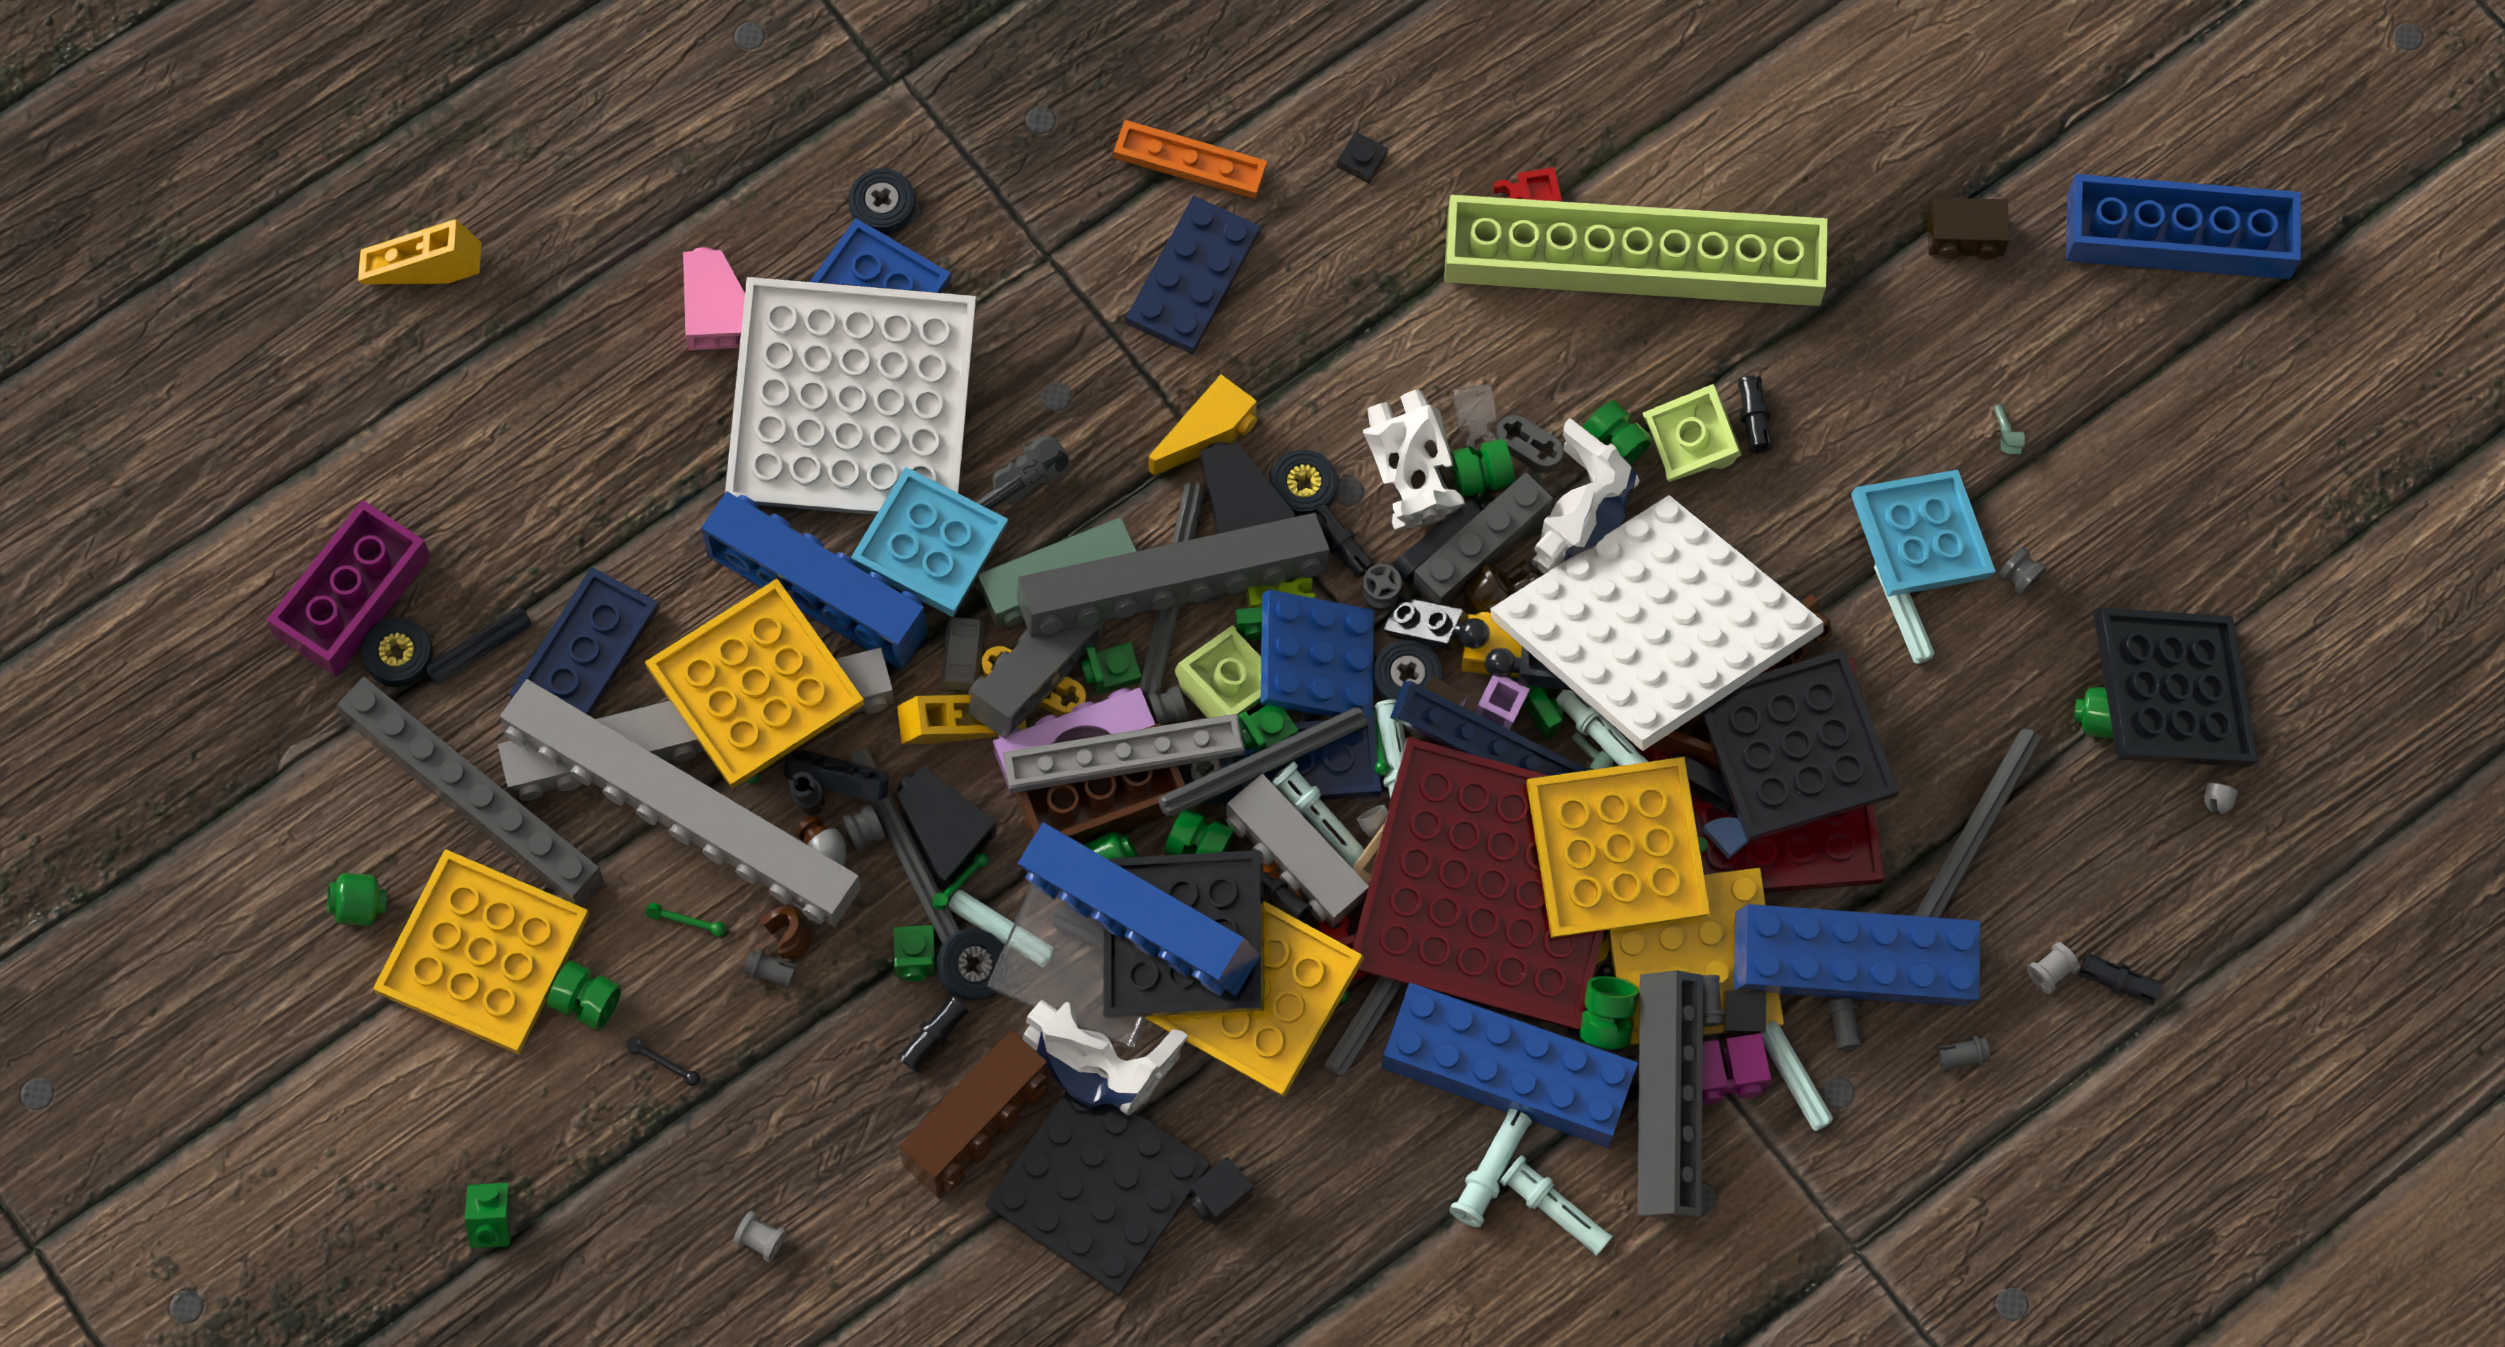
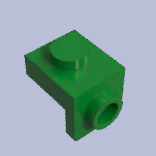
(487, 1215)

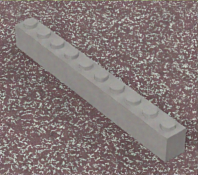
(666, 734)
(680, 803)

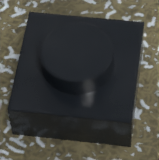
(1362, 157)

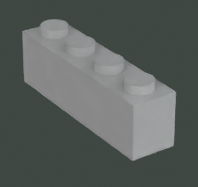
(1296, 851)

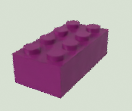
(349, 588)

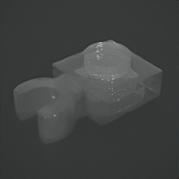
(1475, 411)

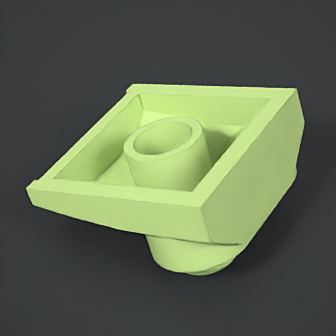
(1693, 433)
(1222, 675)

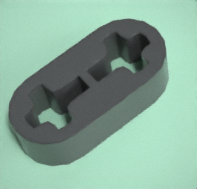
(1531, 441)

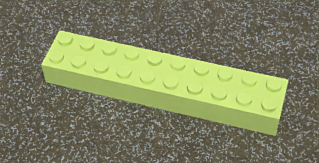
(1636, 250)

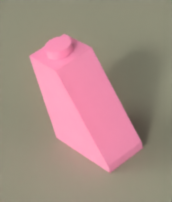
(711, 301)

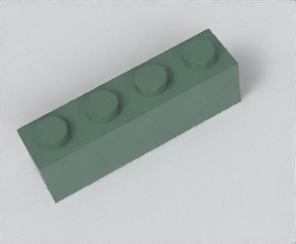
(1001, 583)

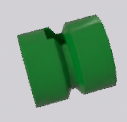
(1612, 426)
(1482, 468)
(1195, 836)
(586, 996)
(1609, 1012)

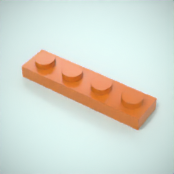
(1190, 159)

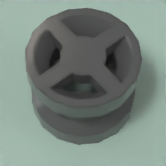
(2022, 571)
(1383, 578)
(1167, 707)
(863, 827)

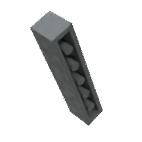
(1670, 1095)

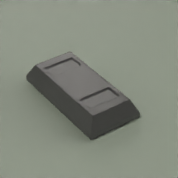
(962, 653)

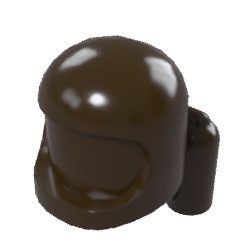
(1494, 585)

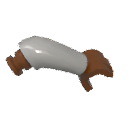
(798, 936)

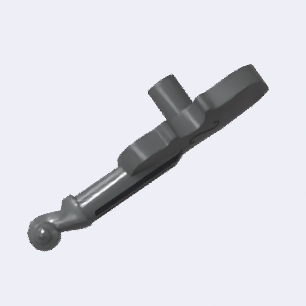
(1041, 463)

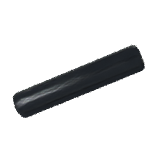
(478, 645)

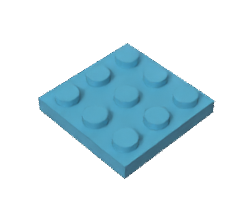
(1922, 533)
(929, 541)

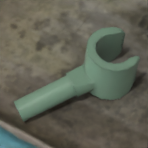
(2010, 441)
(1600, 759)

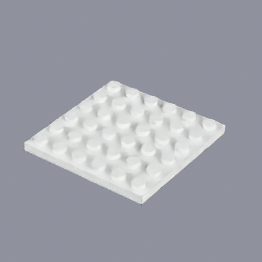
(847, 393)
(1656, 622)

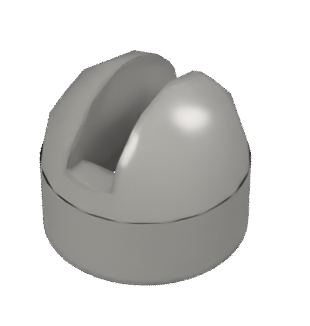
(2219, 797)
(1372, 820)

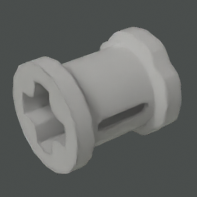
(2053, 967)
(759, 1236)

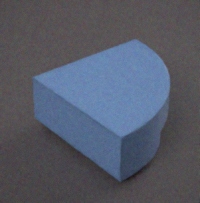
(1726, 835)

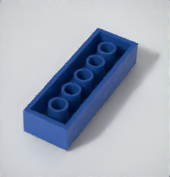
(2183, 226)
(817, 580)
(1139, 909)
(1856, 955)
(1508, 1065)

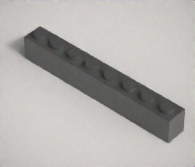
(1172, 574)
(470, 793)

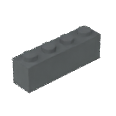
(1483, 540)
(1029, 675)

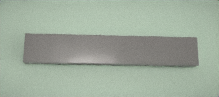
(1123, 753)

